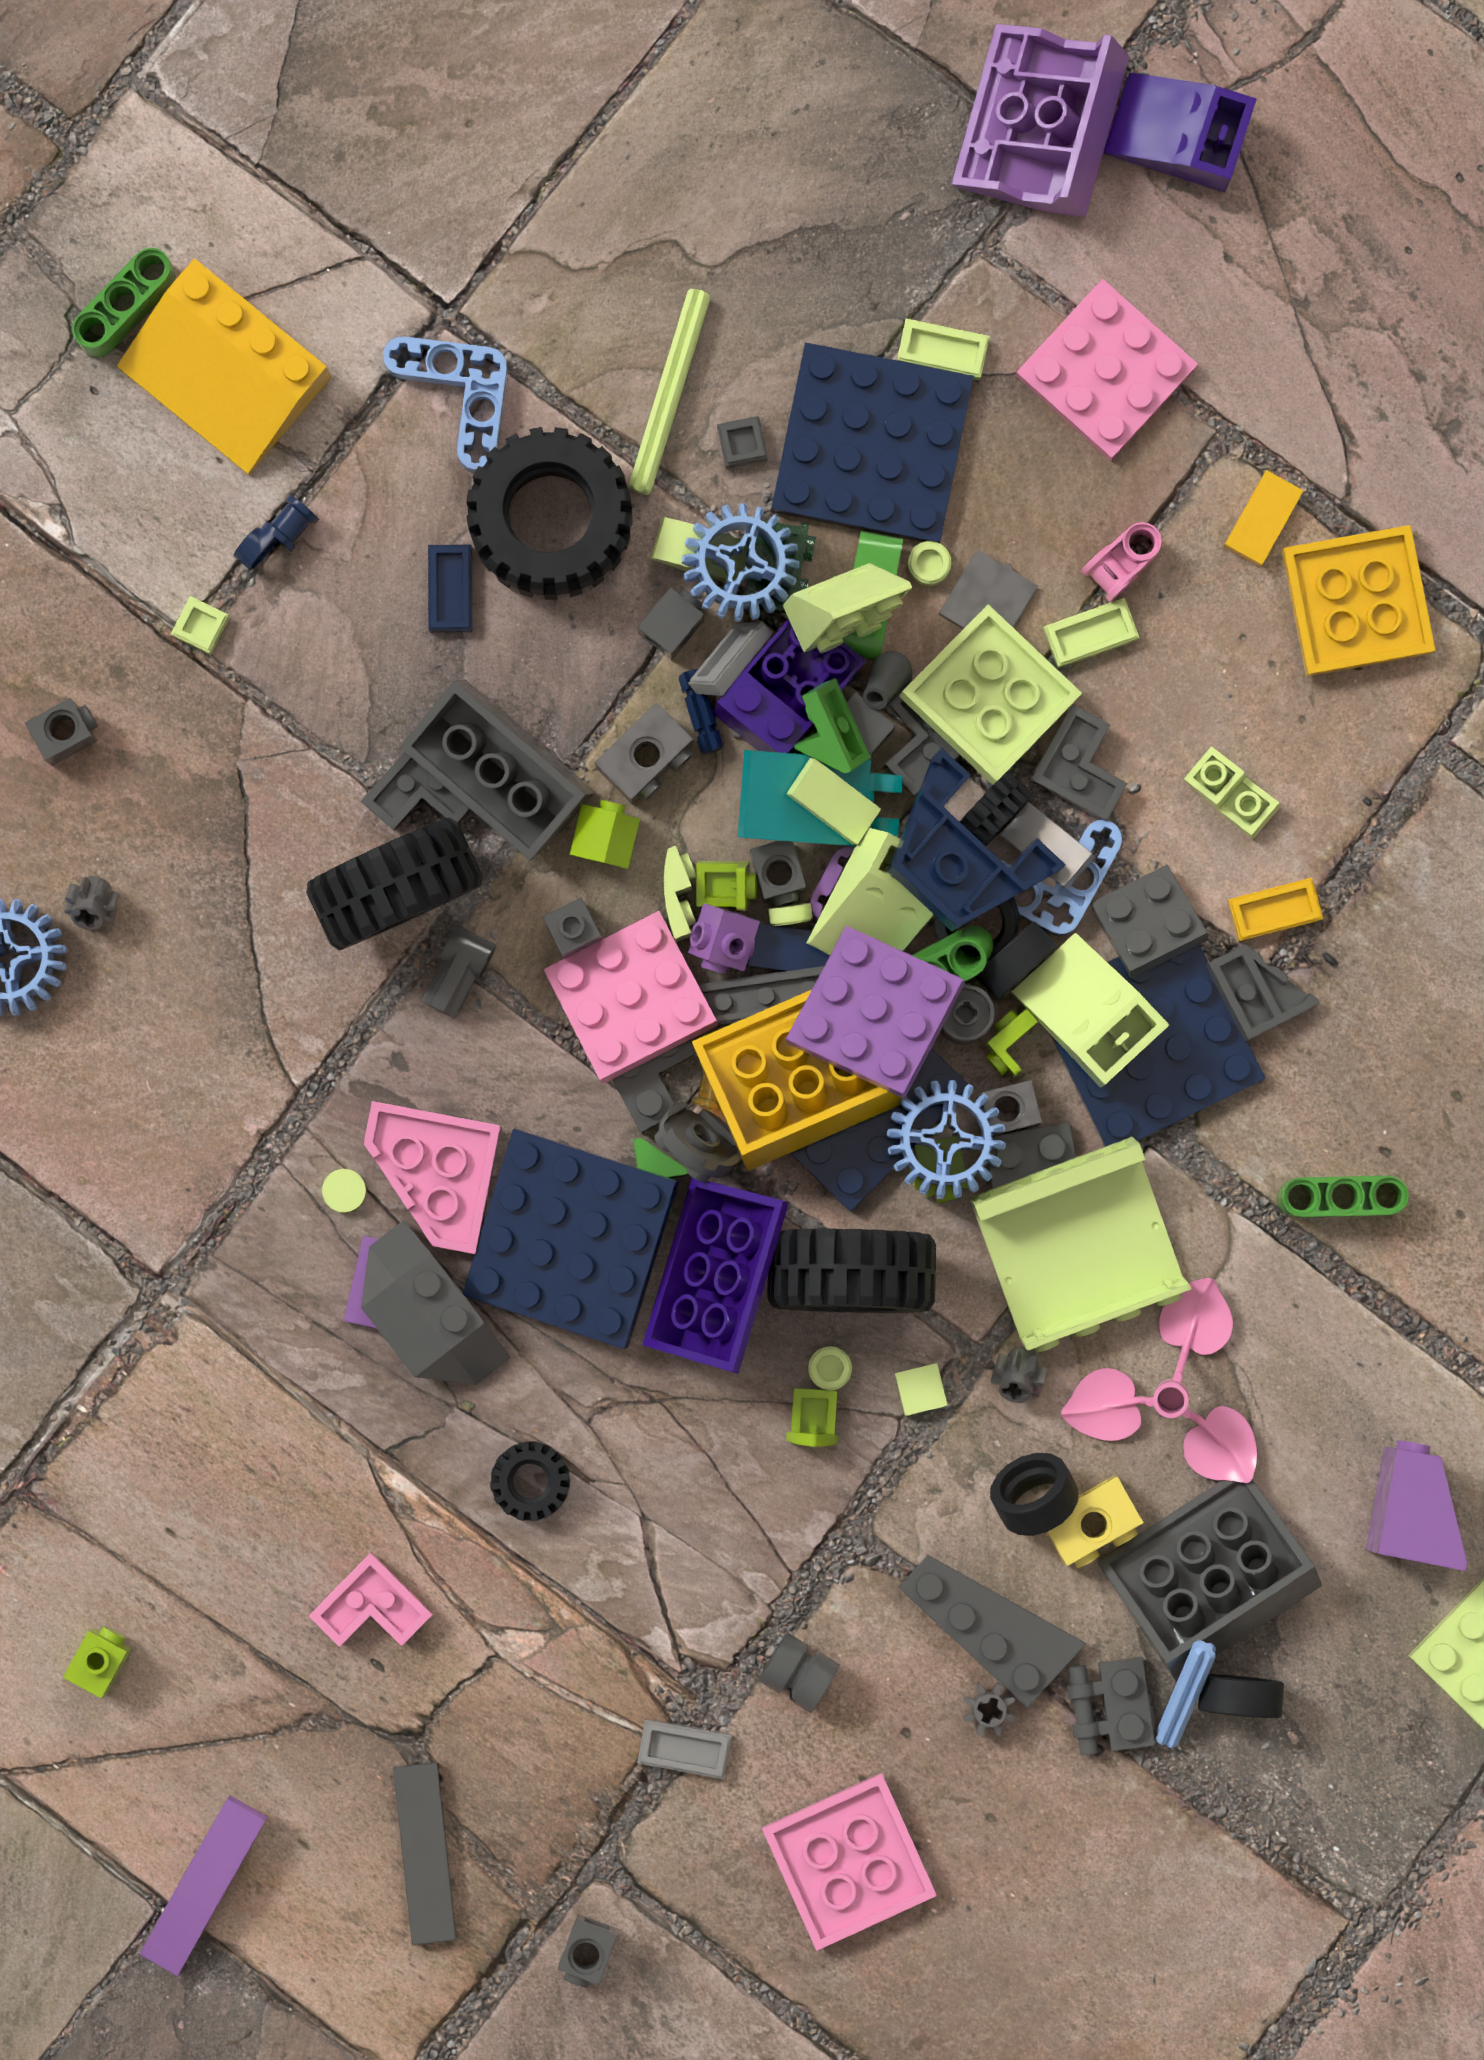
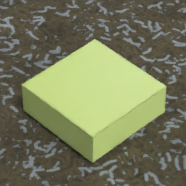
(200, 625)
(920, 1389)

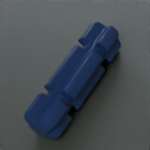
(701, 716)

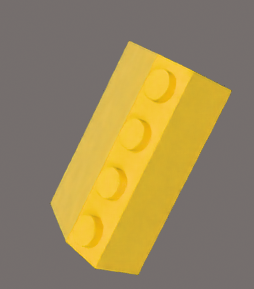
(223, 367)
(778, 1094)

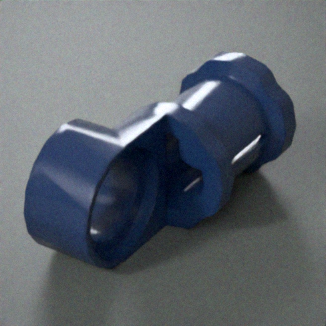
(283, 530)

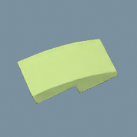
(670, 548)
(1232, 793)
(676, 882)

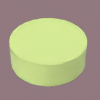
(929, 563)
(790, 914)
(344, 1190)
(830, 1368)

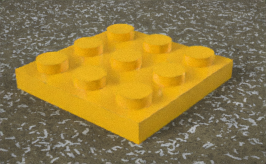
(1358, 600)

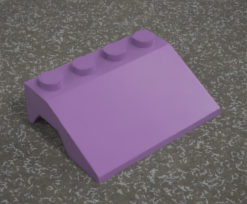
(1041, 119)

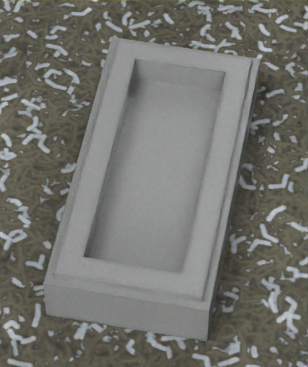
(729, 658)
(1033, 824)
(684, 1748)

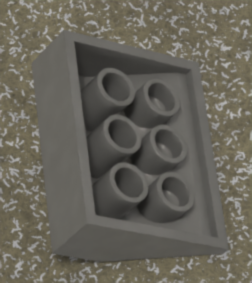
(1210, 1572)

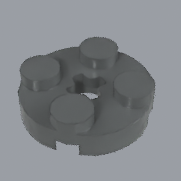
(698, 1142)

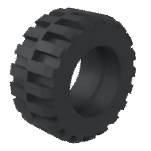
(537, 457)
(394, 883)
(853, 1271)

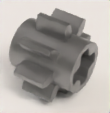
(91, 903)
(1019, 1375)
(993, 1720)

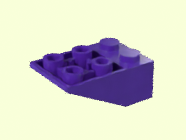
(1180, 128)
(767, 696)

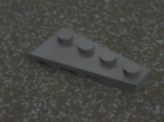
(1000, 1635)

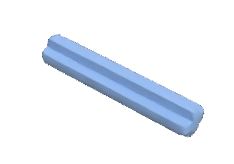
(1186, 1693)

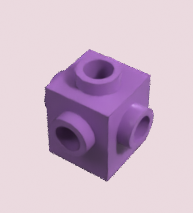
(723, 939)

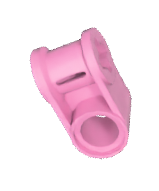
(1121, 561)

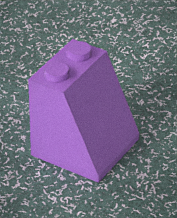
(1415, 1509)

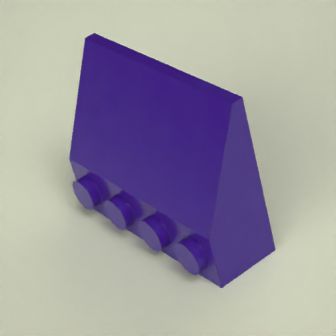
(715, 1274)

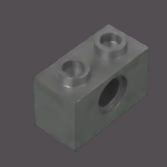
(655, 730)

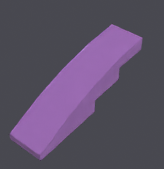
(203, 1885)

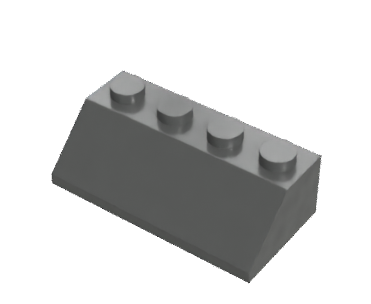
(496, 769)

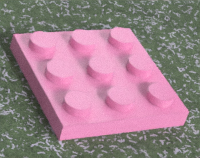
(1106, 369)
(630, 997)
(849, 1861)

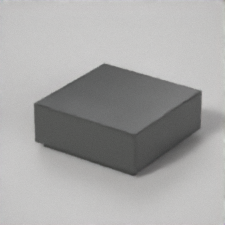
(742, 442)

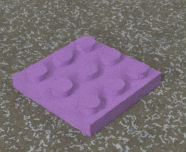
(875, 1011)

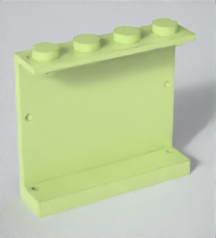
(1079, 1245)

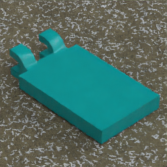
(773, 815)

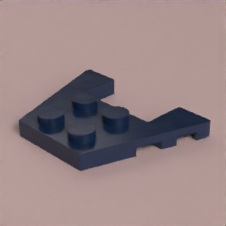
(949, 865)

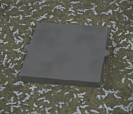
(987, 583)

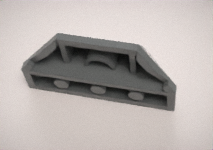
(426, 1312)

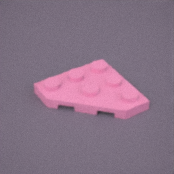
(437, 1169)

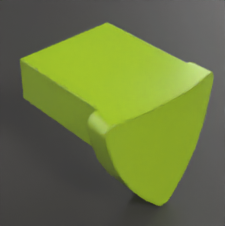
(813, 1418)

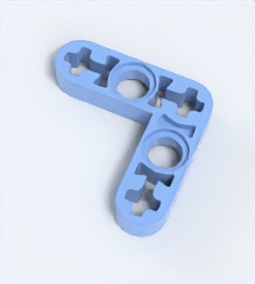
(475, 385)
(1074, 899)

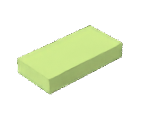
(943, 348)
(1091, 633)
(833, 801)

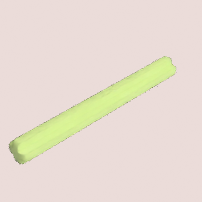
(669, 391)

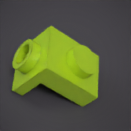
(725, 884)
(1010, 1029)

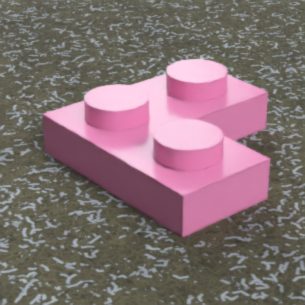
(375, 1593)

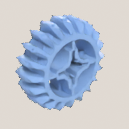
(753, 527)
(45, 952)
(950, 1102)

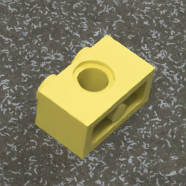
(1119, 1523)

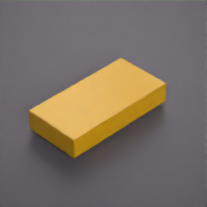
(1263, 518)
(1275, 909)

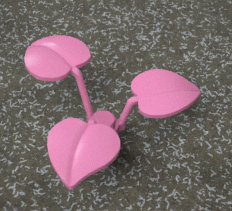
(1106, 1405)

